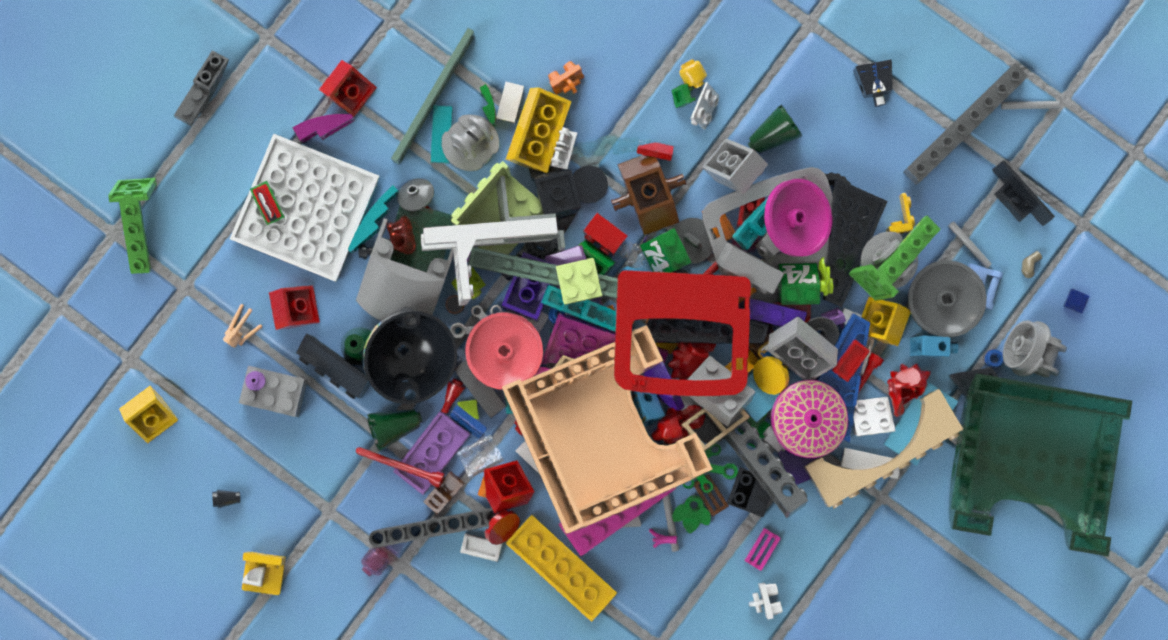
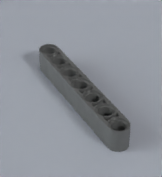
(426, 531)

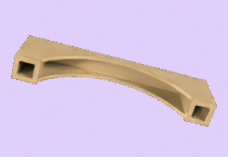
(935, 425)

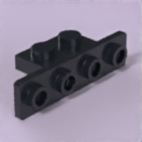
(1019, 197)

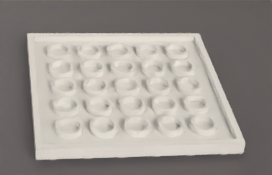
(320, 204)

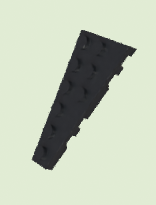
(853, 225)
(701, 331)

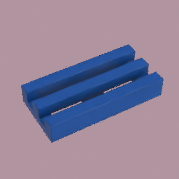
(468, 422)

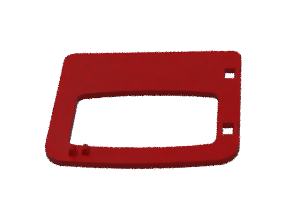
(681, 297)

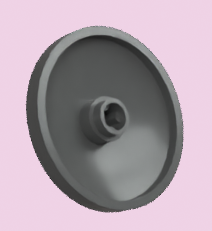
(947, 299)

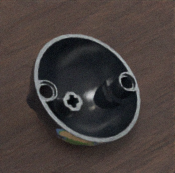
(424, 360)

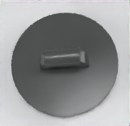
(694, 239)

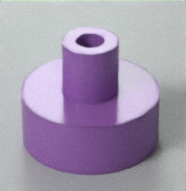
(258, 384)

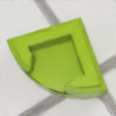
(470, 407)

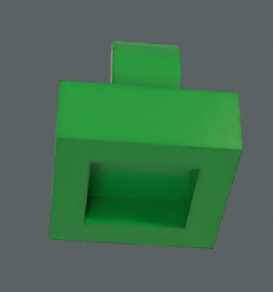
(682, 95)

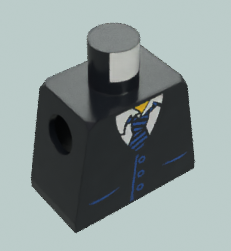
(875, 80)

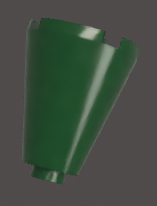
(774, 131)
(354, 354)
(392, 425)

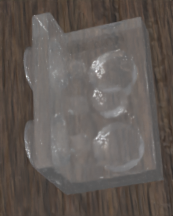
(480, 456)

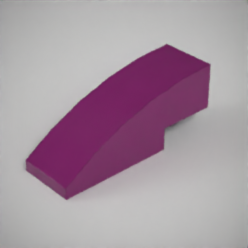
(322, 125)

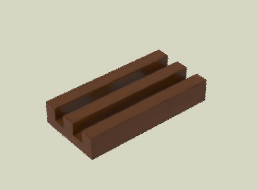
(719, 509)

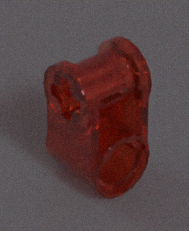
(400, 234)

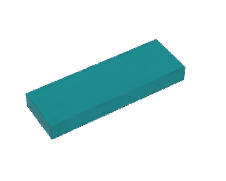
(441, 123)

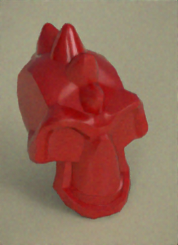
(688, 359)
(906, 385)
(670, 426)

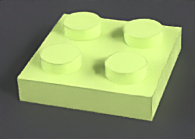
(578, 281)

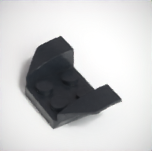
(557, 194)

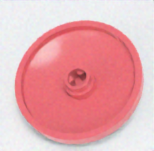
(503, 350)

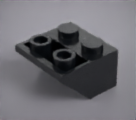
(748, 494)

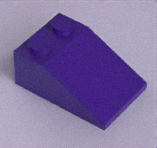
(525, 295)

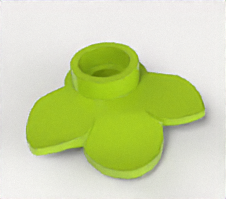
(826, 282)

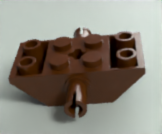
(652, 211)

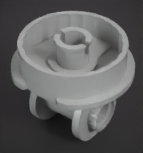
(470, 143)
(880, 248)
(1032, 349)

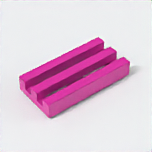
(769, 552)

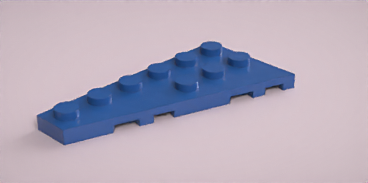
(857, 329)

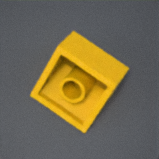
(886, 320)
(148, 414)

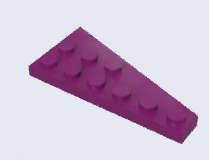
(577, 337)

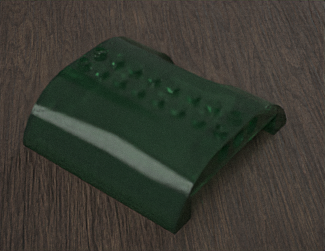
(1039, 450)

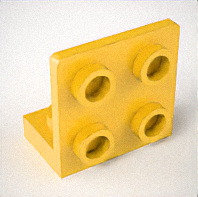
(273, 574)

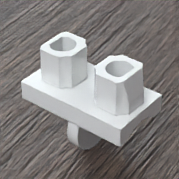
(770, 608)

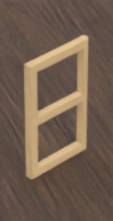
(724, 431)

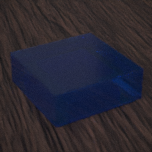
(1076, 301)

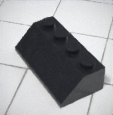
(334, 366)

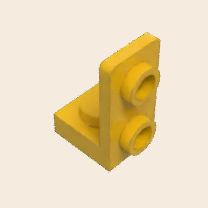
(909, 221)

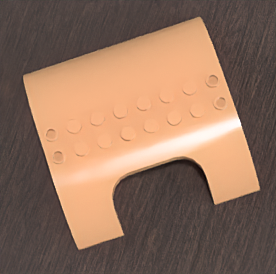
(593, 440)

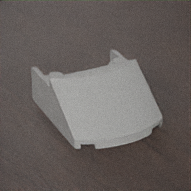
(391, 285)

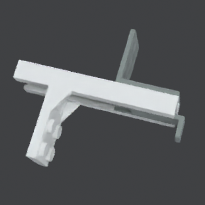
(507, 231)

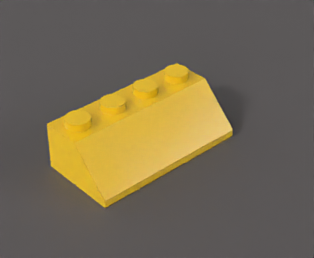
(538, 130)

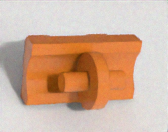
(567, 80)

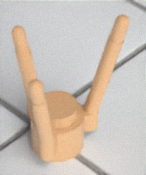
(233, 335)

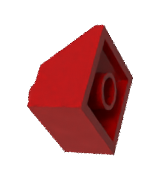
(347, 88)
(294, 307)
(507, 486)

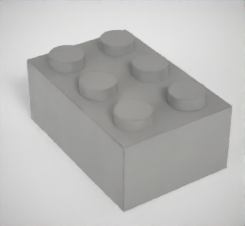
(735, 166)
(739, 262)
(802, 349)
(280, 393)
(725, 407)

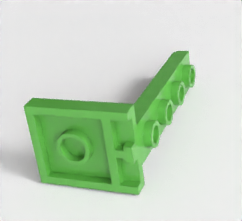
(129, 194)
(879, 281)

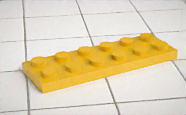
(561, 568)

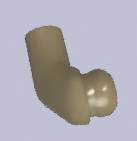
(1028, 264)

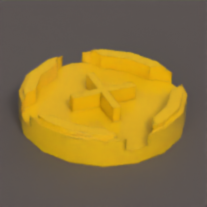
(770, 375)

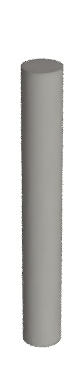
(1031, 105)
(969, 244)
(670, 523)

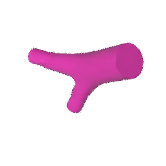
(662, 539)

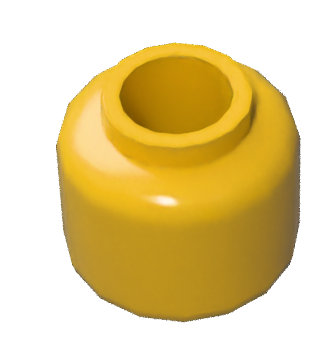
(693, 73)

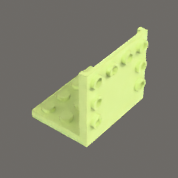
(484, 208)

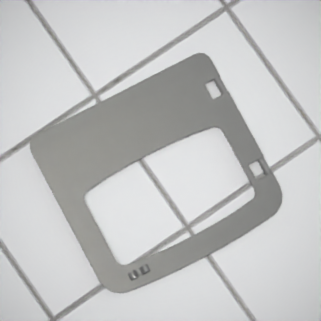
(724, 204)

